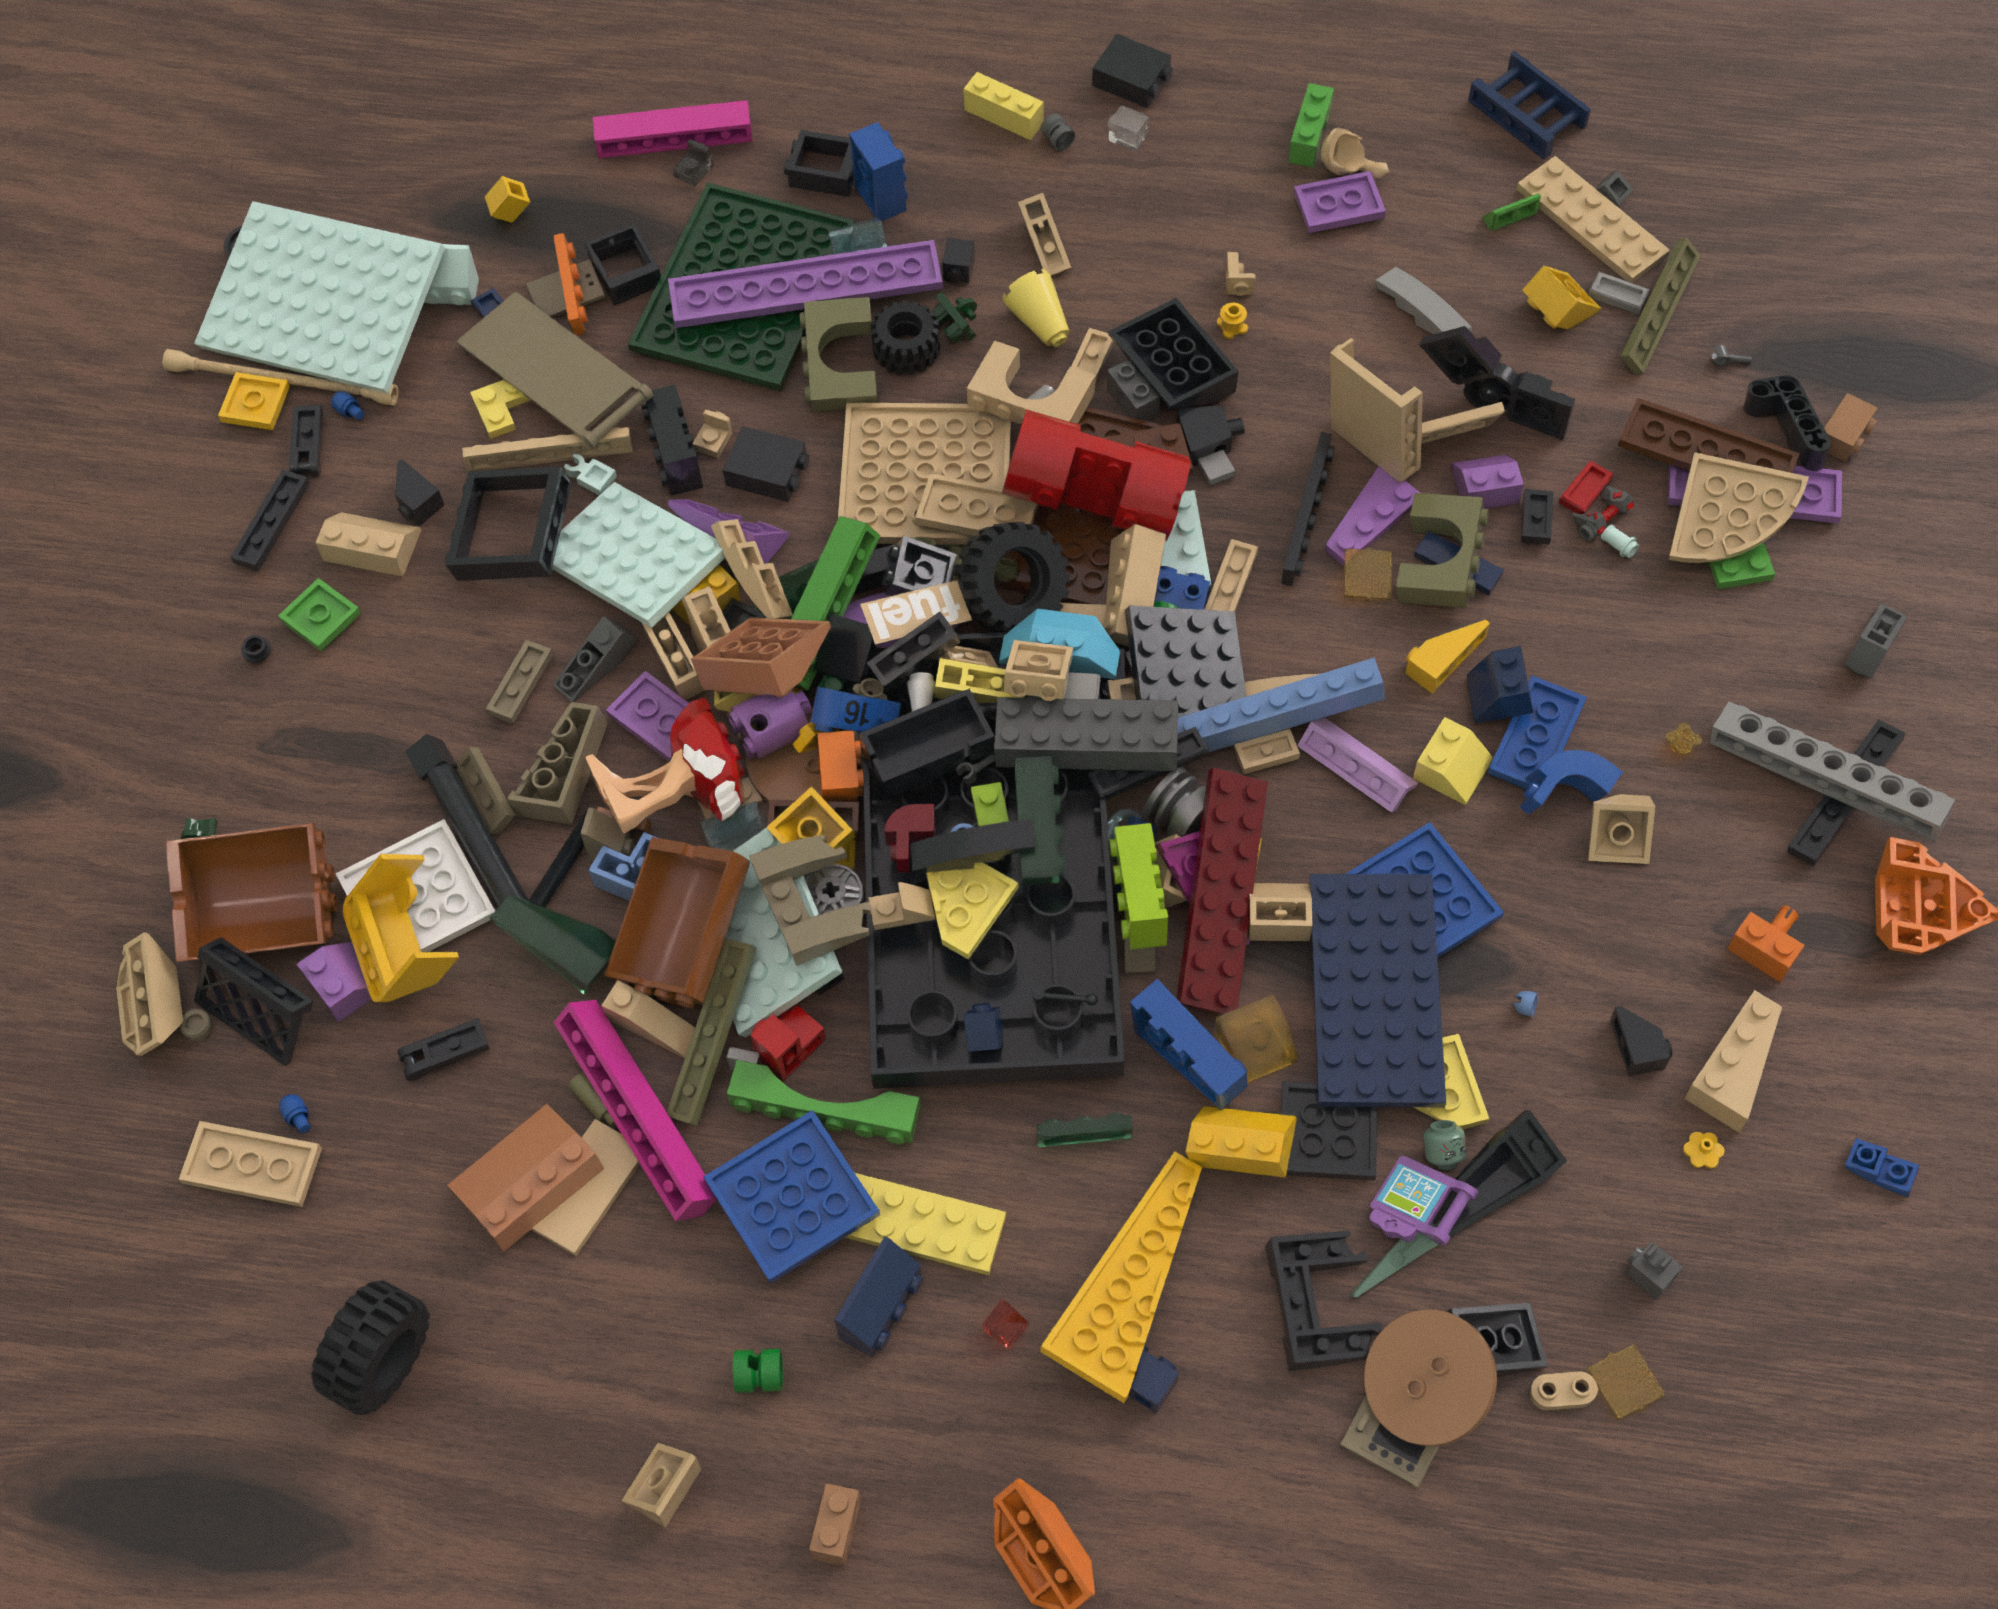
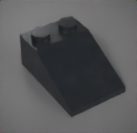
(1510, 1335)

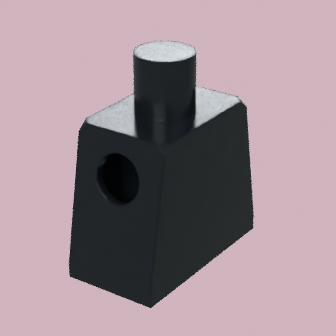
(1207, 430)

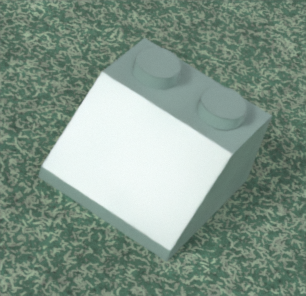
(455, 277)

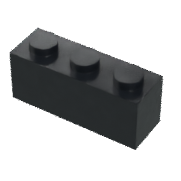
(914, 652)

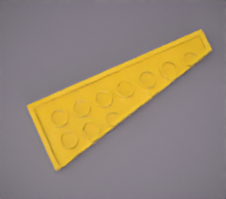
(1114, 1309)

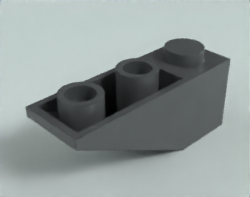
(595, 658)

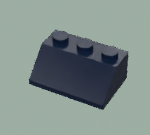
(878, 1298)

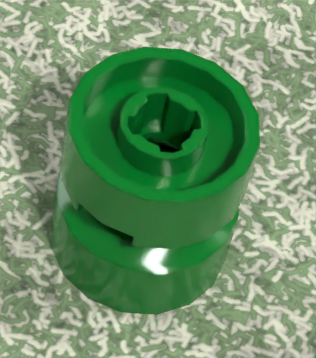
(758, 1370)

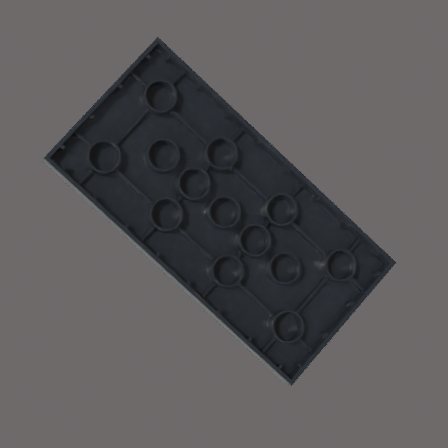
(1043, 939)

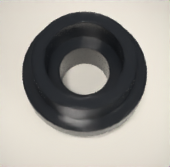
(251, 644)

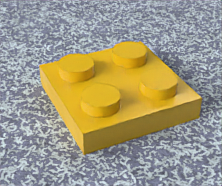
(254, 401)

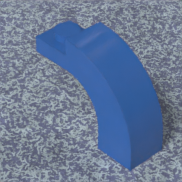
(1576, 768)

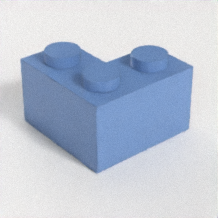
(619, 872)

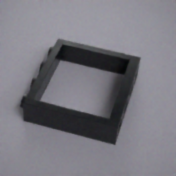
(547, 533)

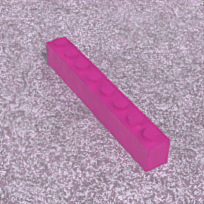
(635, 1109)

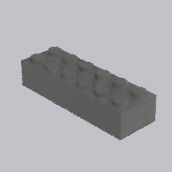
(1088, 733)

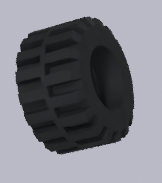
(905, 354)

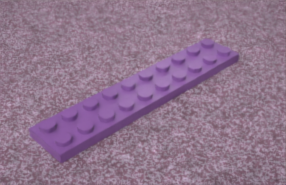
(791, 283)

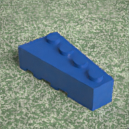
(1187, 1045)

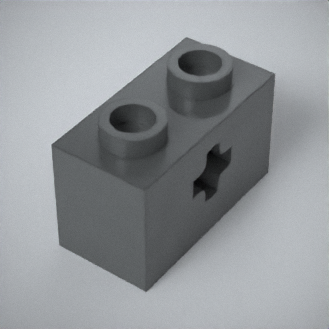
(1132, 392)

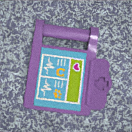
(1412, 1200)

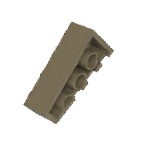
(560, 773)

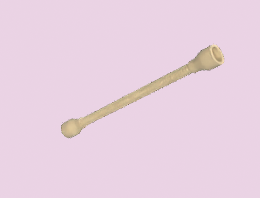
(179, 361)

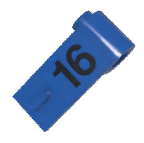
(850, 711)

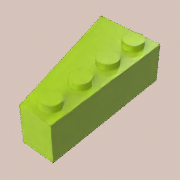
(1140, 886)

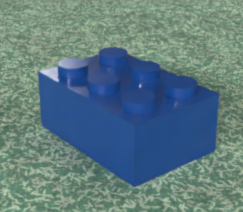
(878, 171)

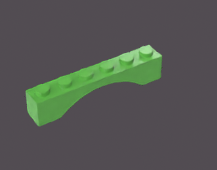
(886, 1115)

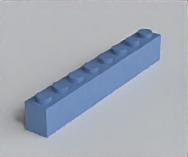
(1287, 705)

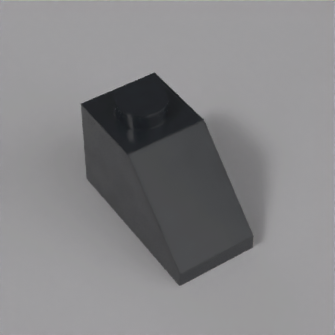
(415, 494)
(1640, 1043)

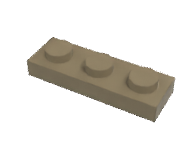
(519, 681)
(484, 790)

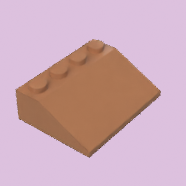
(761, 656)
(526, 1176)

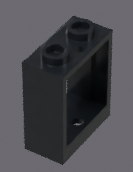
(816, 179)
(633, 282)

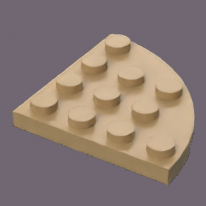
(1732, 508)

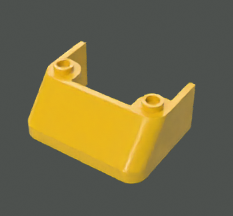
(384, 933)

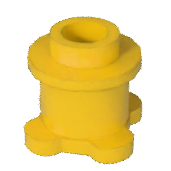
(1232, 320)

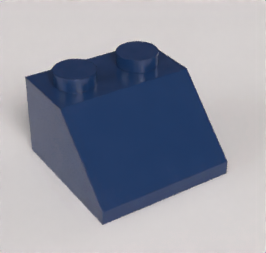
(1500, 686)

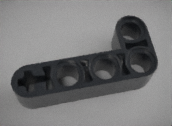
(1796, 415)

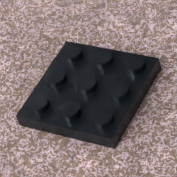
(1329, 1139)

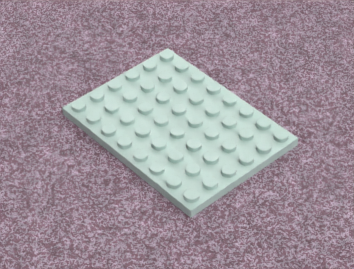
(320, 296)

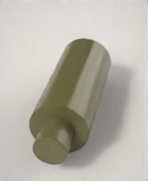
(585, 1092)

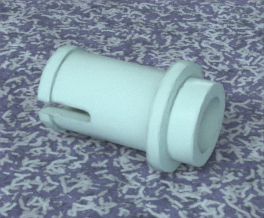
(1617, 539)

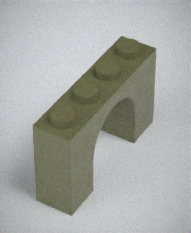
(823, 323)
(1451, 581)

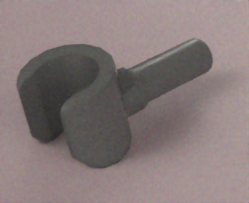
(1722, 357)
(965, 766)

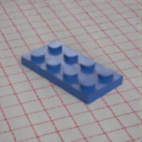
(1537, 735)

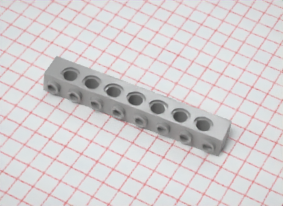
(1841, 783)

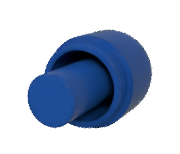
(346, 405)
(295, 1112)

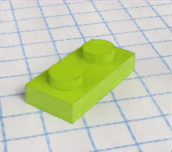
(989, 804)

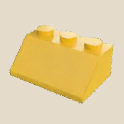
(1241, 1141)

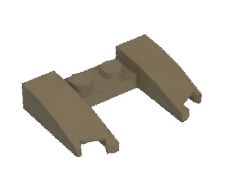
(804, 935)

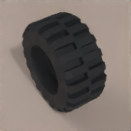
(978, 568)
(370, 1347)

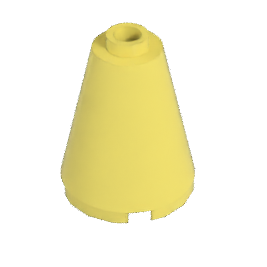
(1038, 307)

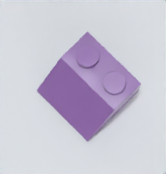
(1492, 478)
(336, 978)

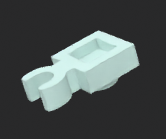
(592, 476)

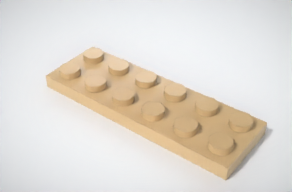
(1593, 220)

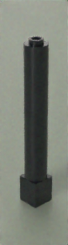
(437, 767)

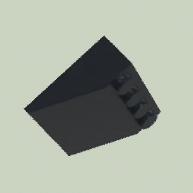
(1176, 356)

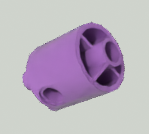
(778, 715)

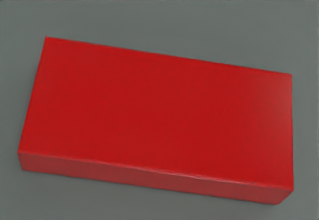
(1586, 488)

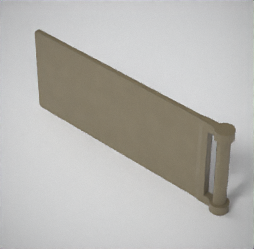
(553, 368)

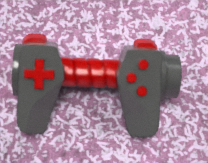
(1595, 523)

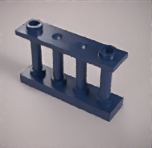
(1523, 125)

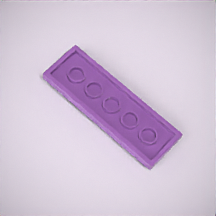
(1819, 501)

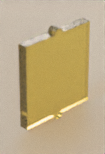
(1368, 574)
(1626, 1382)

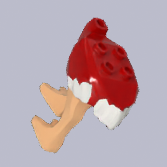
(700, 767)

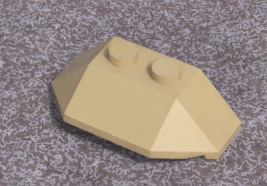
(147, 995)

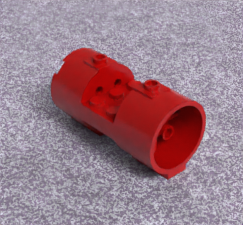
(1098, 475)

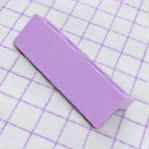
(1356, 763)

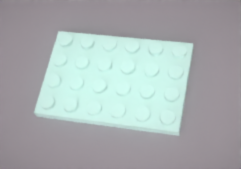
(635, 554)
(774, 978)

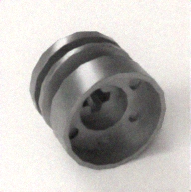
(1177, 804)
(836, 881)

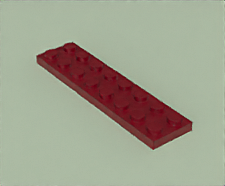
(1222, 892)

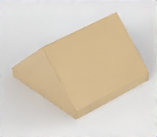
(662, 1483)

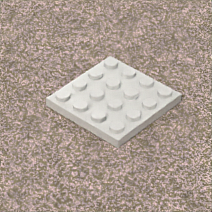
(447, 889)

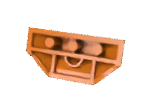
(1041, 1549)

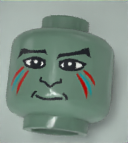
(1444, 1144)

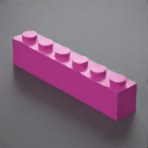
(672, 129)

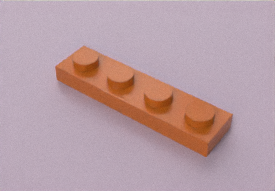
(572, 292)

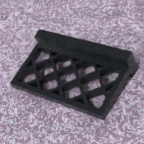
(257, 984)

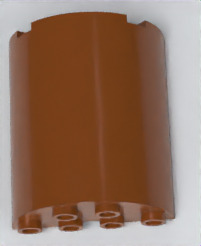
(251, 890)
(677, 920)

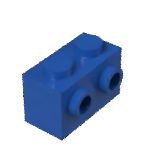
(1180, 589)

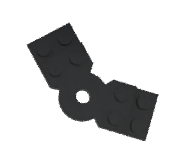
(1489, 381)

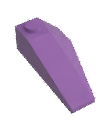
(702, 516)

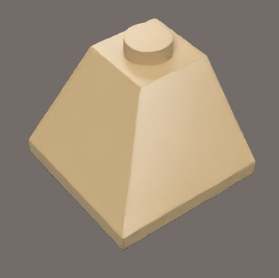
(1622, 829)

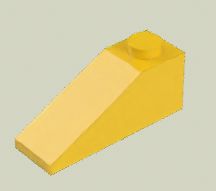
(1444, 654)

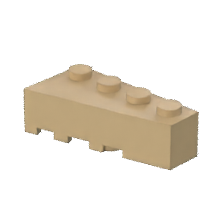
(1131, 576)
(1734, 1069)

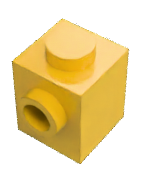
(507, 199)

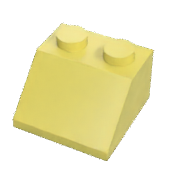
(1453, 761)

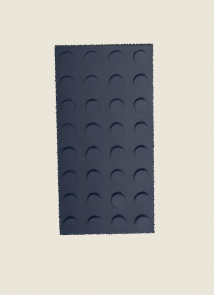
(1376, 991)

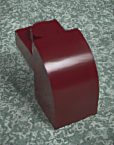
(908, 826)

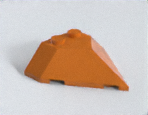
(1924, 901)

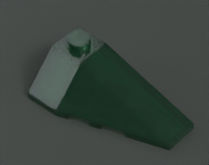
(565, 944)

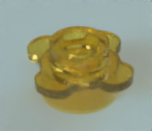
(1683, 746)

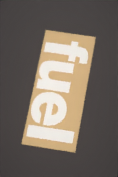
(900, 614)

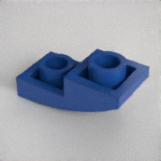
(1880, 1168)

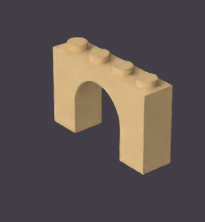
(991, 394)

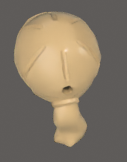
(1345, 155)

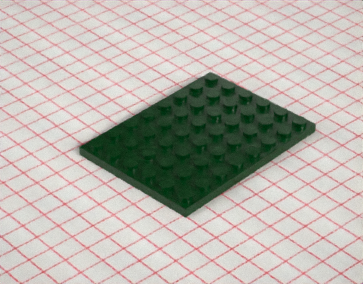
(729, 233)

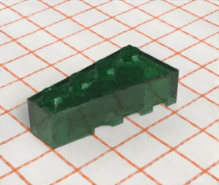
(1037, 801)

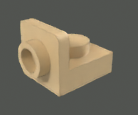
(1236, 280)
(713, 434)

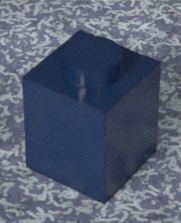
(983, 1027)

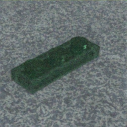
(1084, 1130)

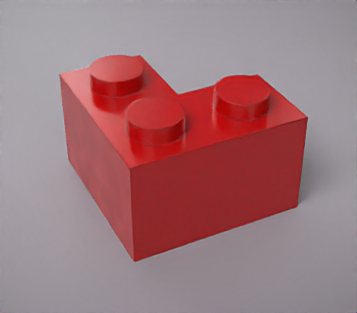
(787, 1040)

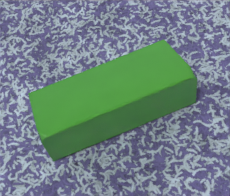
(1512, 212)

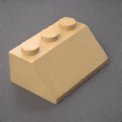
(367, 543)

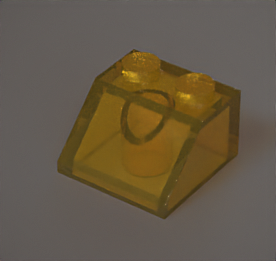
(1257, 1037)

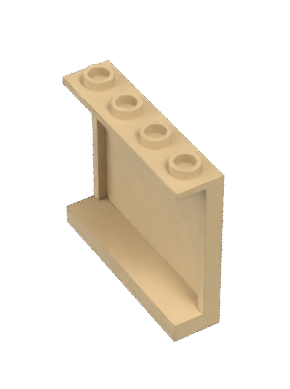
(1374, 415)

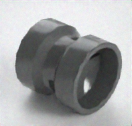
(1059, 133)

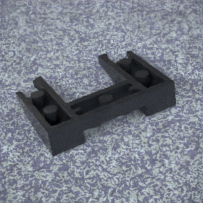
(1305, 1342)

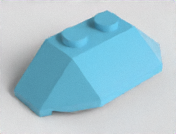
(1092, 646)

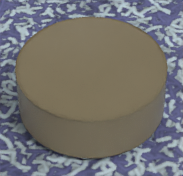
(196, 1025)

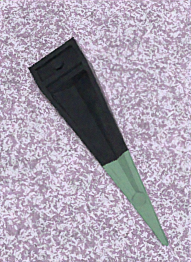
(1503, 1170)

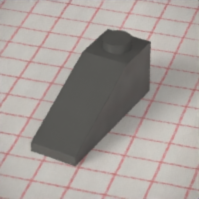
(1876, 640)

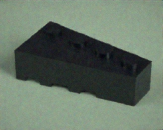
(673, 441)

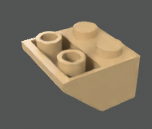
(1280, 912)

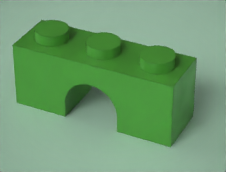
(1310, 125)

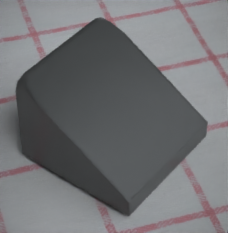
(1614, 188)

